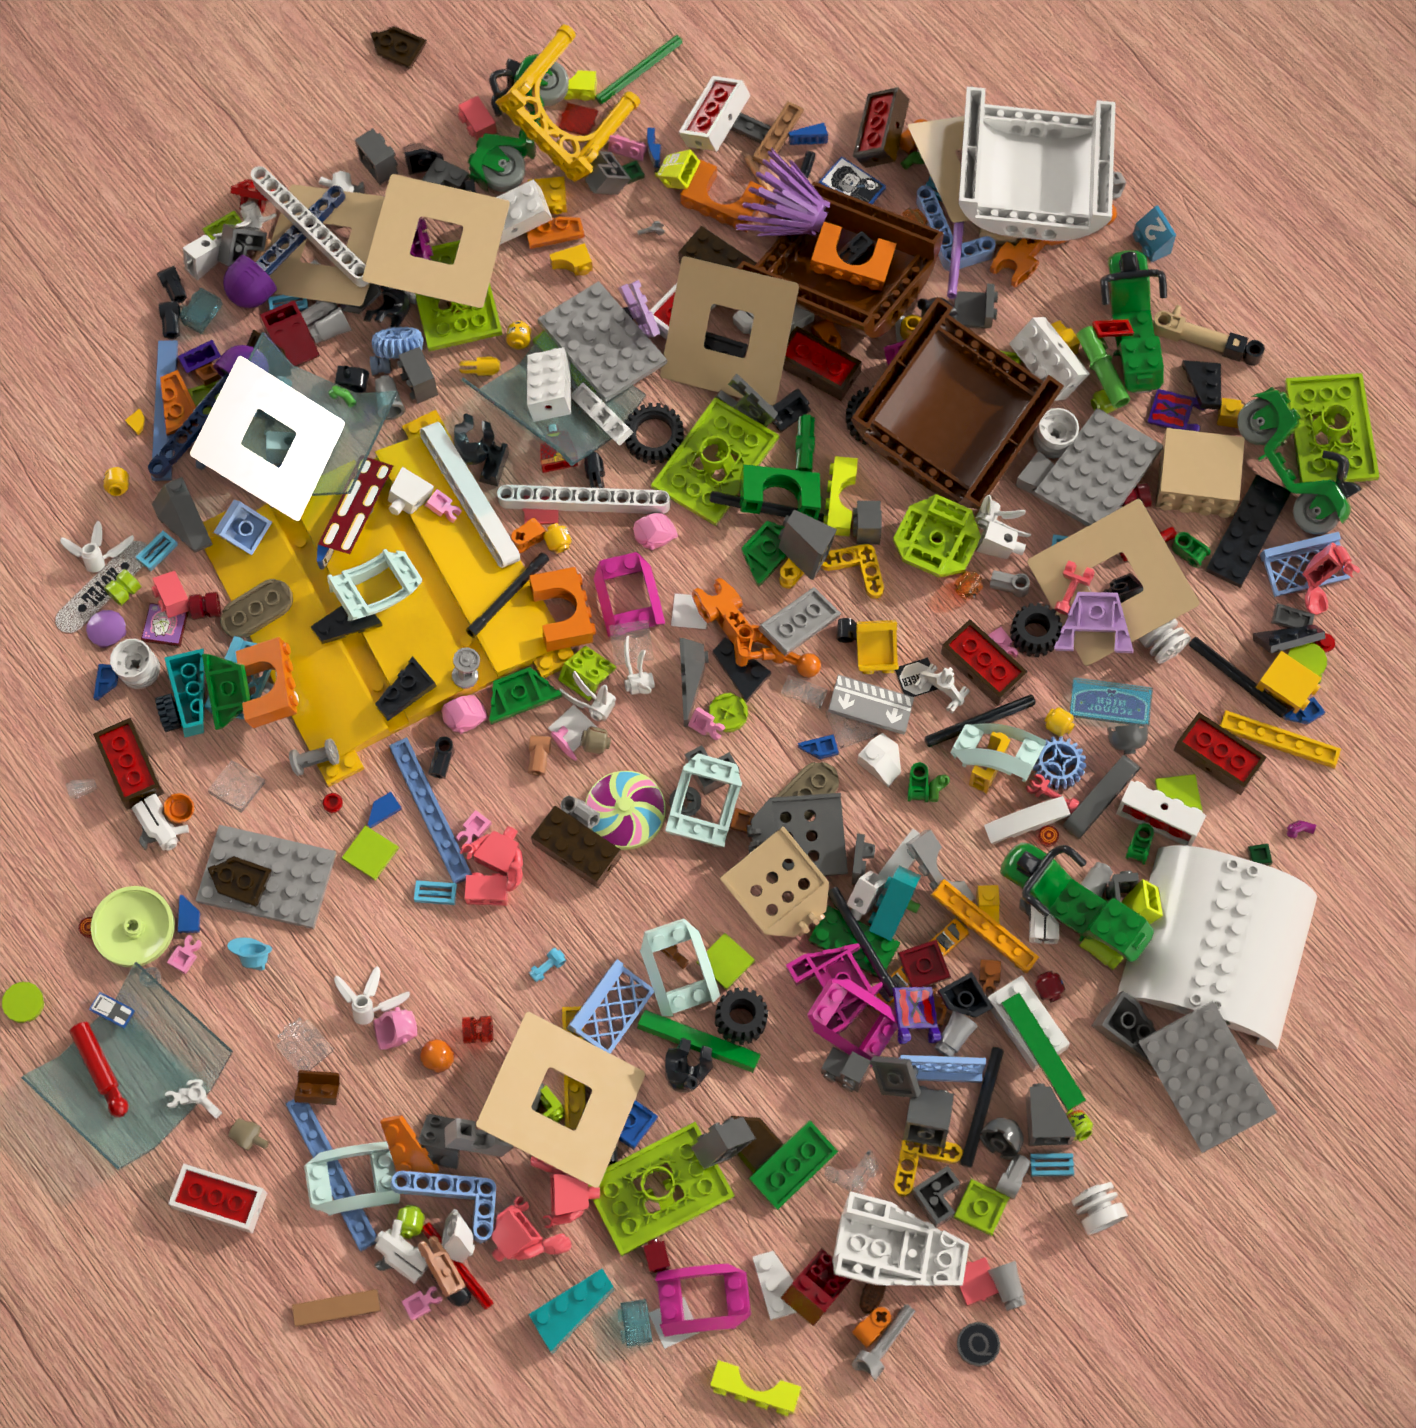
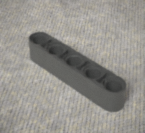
(1101, 796)

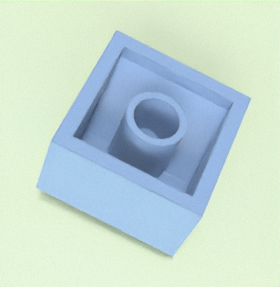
(242, 527)

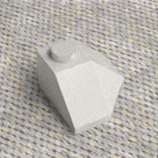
(881, 759)
(457, 1237)

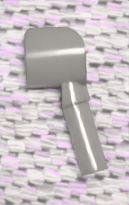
(655, 227)

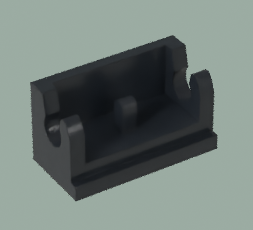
(856, 248)
(790, 409)
(494, 464)

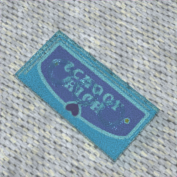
(1110, 702)

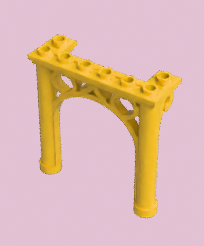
(512, 103)

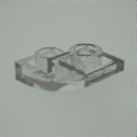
(804, 691)

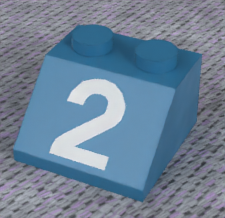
(1154, 234)

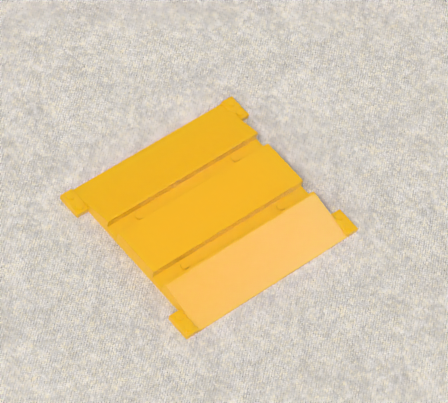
(459, 583)

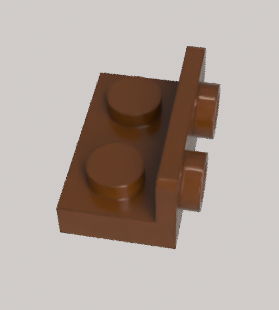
(317, 1087)

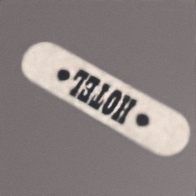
(93, 595)

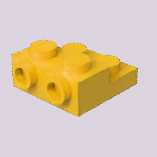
(554, 193)

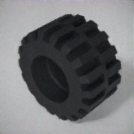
(1039, 615)
(743, 1000)

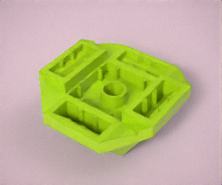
(941, 520)

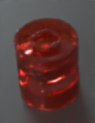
(470, 1031)

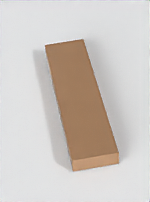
(778, 132)
(336, 1308)

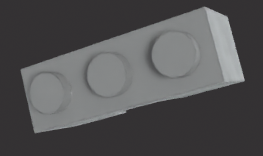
(464, 1136)

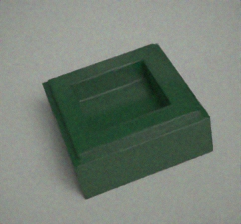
(634, 171)
(1260, 854)

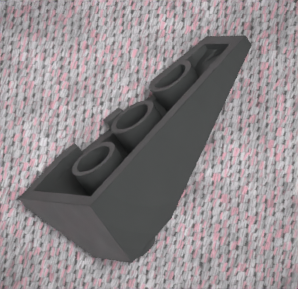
(178, 512)
(692, 671)
(1125, 1024)

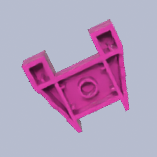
(839, 965)

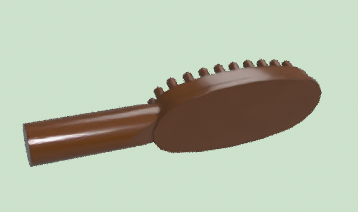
(871, 1297)

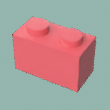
(476, 118)
(170, 594)
(486, 889)

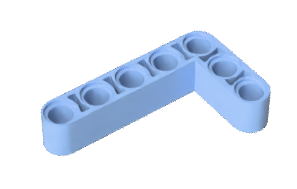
(975, 247)
(454, 1192)

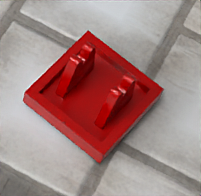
(247, 190)

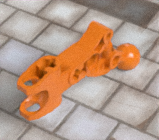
(1021, 256)
(725, 611)

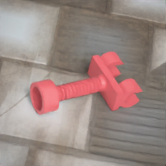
(1063, 606)
(1042, 788)

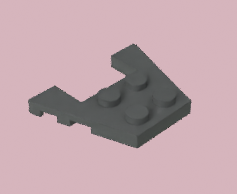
(750, 404)

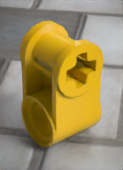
(789, 575)

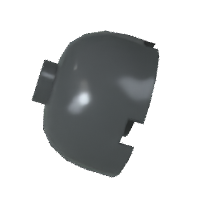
(1128, 737)
(1002, 1136)

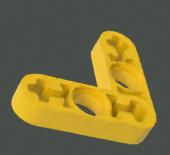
(858, 559)
(913, 1156)

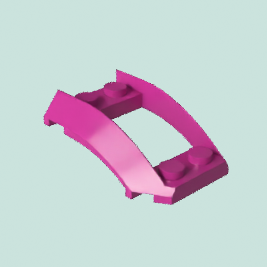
(623, 566)
(828, 1003)
(672, 1304)

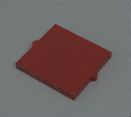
(578, 119)

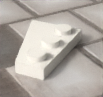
(773, 1282)

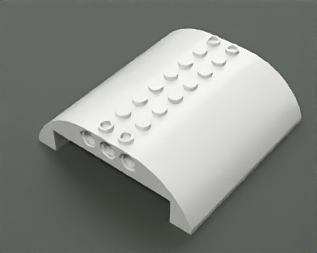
(1036, 169)
(1224, 937)

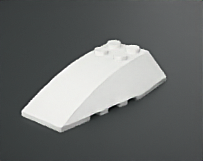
(894, 1247)

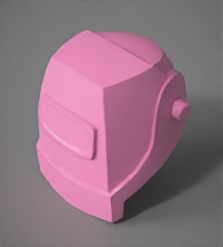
(654, 531)
(463, 713)
(395, 1028)

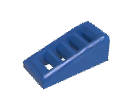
(809, 135)

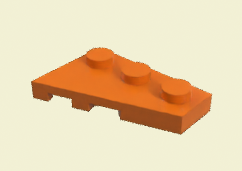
(555, 231)
(176, 401)
(404, 1147)

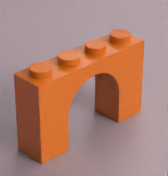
(697, 198)
(870, 274)
(565, 585)
(280, 700)

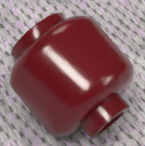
(1049, 986)

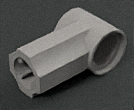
(318, 312)
(1007, 582)
(580, 811)
(1011, 1179)

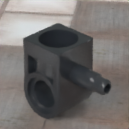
(352, 378)

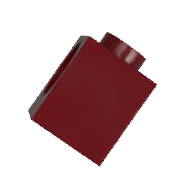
(656, 1256)

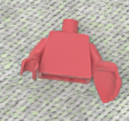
(1320, 569)
(499, 854)
(568, 1194)
(519, 1239)

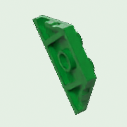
(763, 552)
(226, 688)
(519, 694)

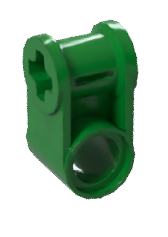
(1191, 550)
(918, 786)
(1139, 846)

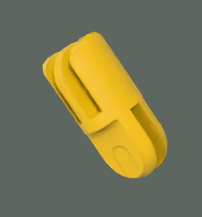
(485, 366)

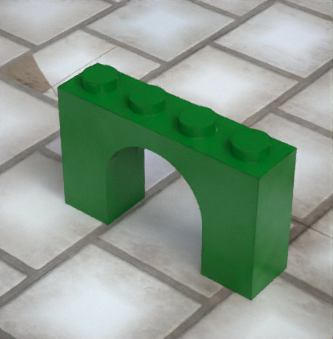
(801, 484)

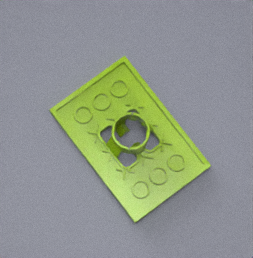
(450, 329)
(1327, 397)
(733, 434)
(624, 1206)

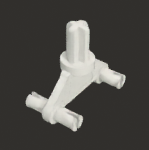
(944, 682)

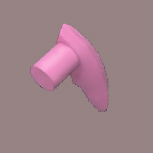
(562, 744)

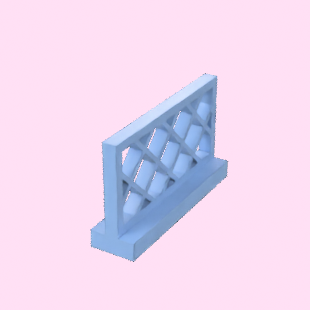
(1296, 550)
(600, 993)
(948, 1068)

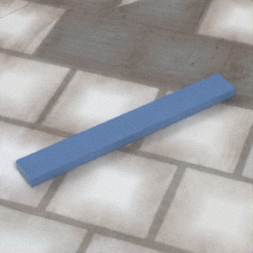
(166, 363)
(430, 810)
(340, 1186)

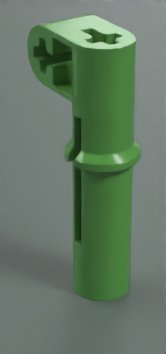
(1101, 363)

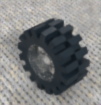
(168, 712)

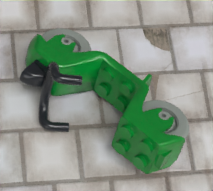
(500, 158)
(1131, 301)
(1320, 503)
(1055, 893)

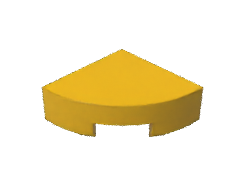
(136, 421)

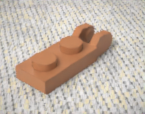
(441, 1266)

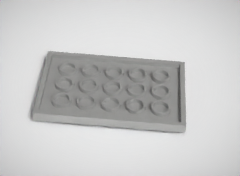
(602, 341)
(1098, 469)
(296, 879)
(1207, 1076)

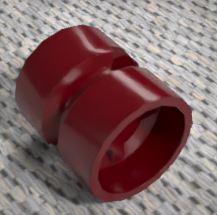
(1140, 492)
(204, 605)

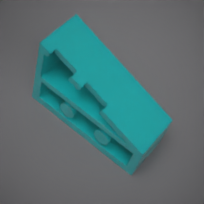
(894, 902)

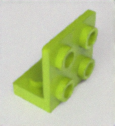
(590, 668)
(552, 1105)

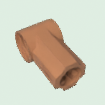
(539, 750)

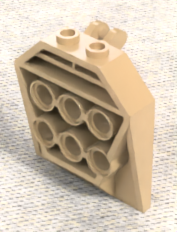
(792, 916)

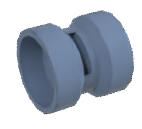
(380, 365)

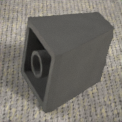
(806, 542)
(929, 1117)
(1046, 1118)

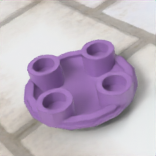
(106, 628)

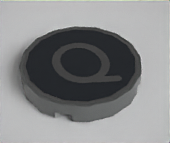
(978, 1344)

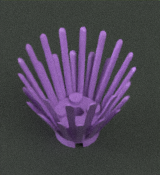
(794, 199)

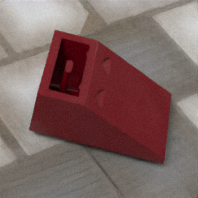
(289, 331)
(815, 1288)

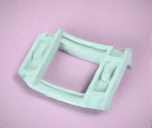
(350, 598)
(1020, 765)
(699, 829)
(688, 995)
(382, 1170)

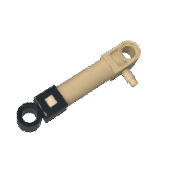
(1232, 345)

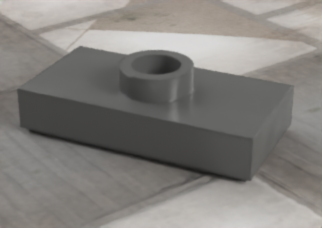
(1291, 617)

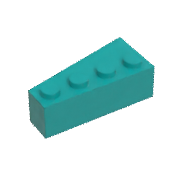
(188, 687)
(571, 1309)

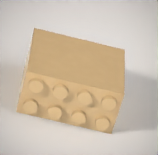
(1200, 472)

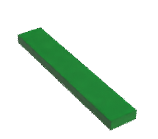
(721, 1049)
(1043, 1052)

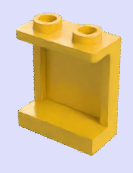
(877, 646)
(1290, 681)
(981, 778)

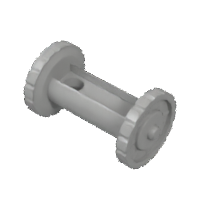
(465, 670)
(327, 753)

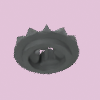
(691, 795)

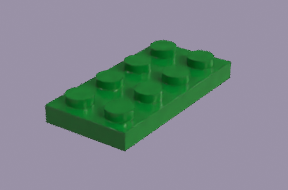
(834, 933)
(793, 1165)

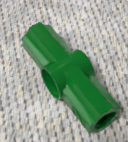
(805, 443)

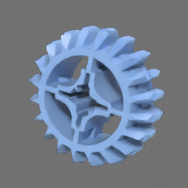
(396, 341)
(1066, 760)

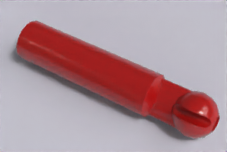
(99, 1068)

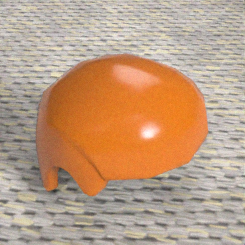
(178, 808)
(437, 1055)

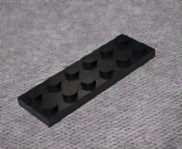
(1248, 531)

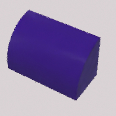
(199, 356)

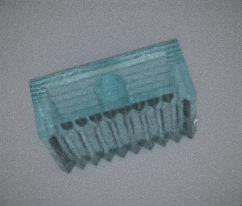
(200, 310)
(636, 1323)

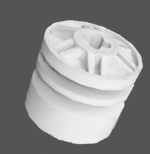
(1055, 432)
(1166, 641)
(130, 655)
(1099, 1208)

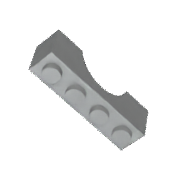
(925, 850)

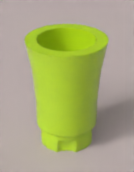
(1102, 952)

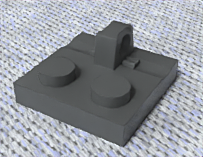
(862, 851)
(896, 1076)

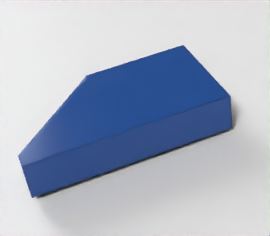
(105, 681)
(1311, 713)
(820, 747)
(383, 809)
(188, 917)

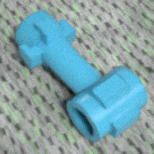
(555, 957)

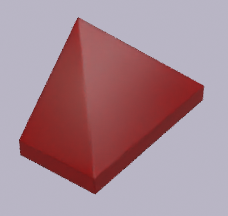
(1113, 328)

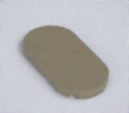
(256, 608)
(811, 780)

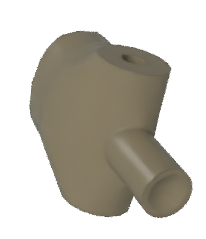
(246, 1134)

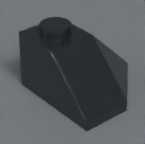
(419, 157)
(1126, 587)
(965, 996)

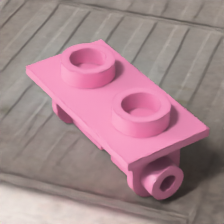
(627, 148)

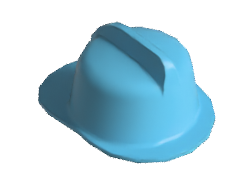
(250, 952)

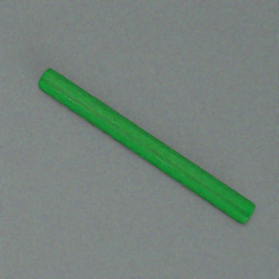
(639, 69)

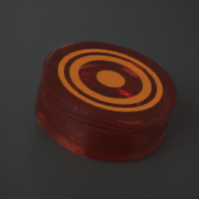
(1048, 836)
(85, 927)

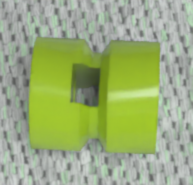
(122, 587)

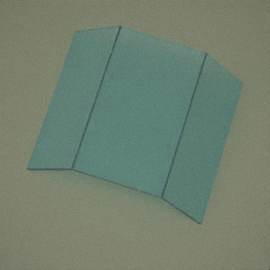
(363, 421)
(567, 436)
(150, 1056)

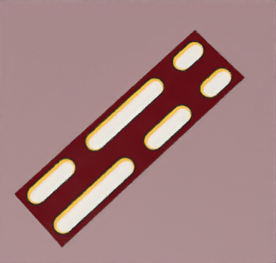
(355, 507)

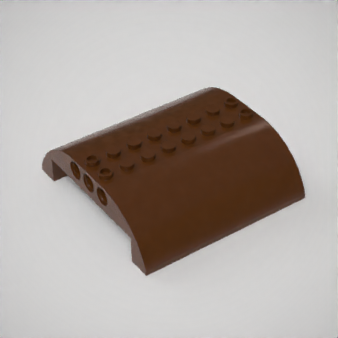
(838, 299)
(953, 409)

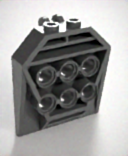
(826, 826)

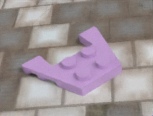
(639, 309)
(1095, 614)

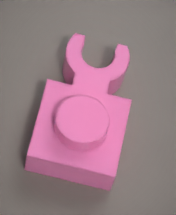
(440, 504)
(1003, 641)
(703, 723)
(475, 826)
(183, 956)
(418, 1305)

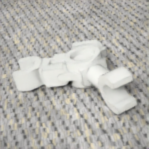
(194, 1094)

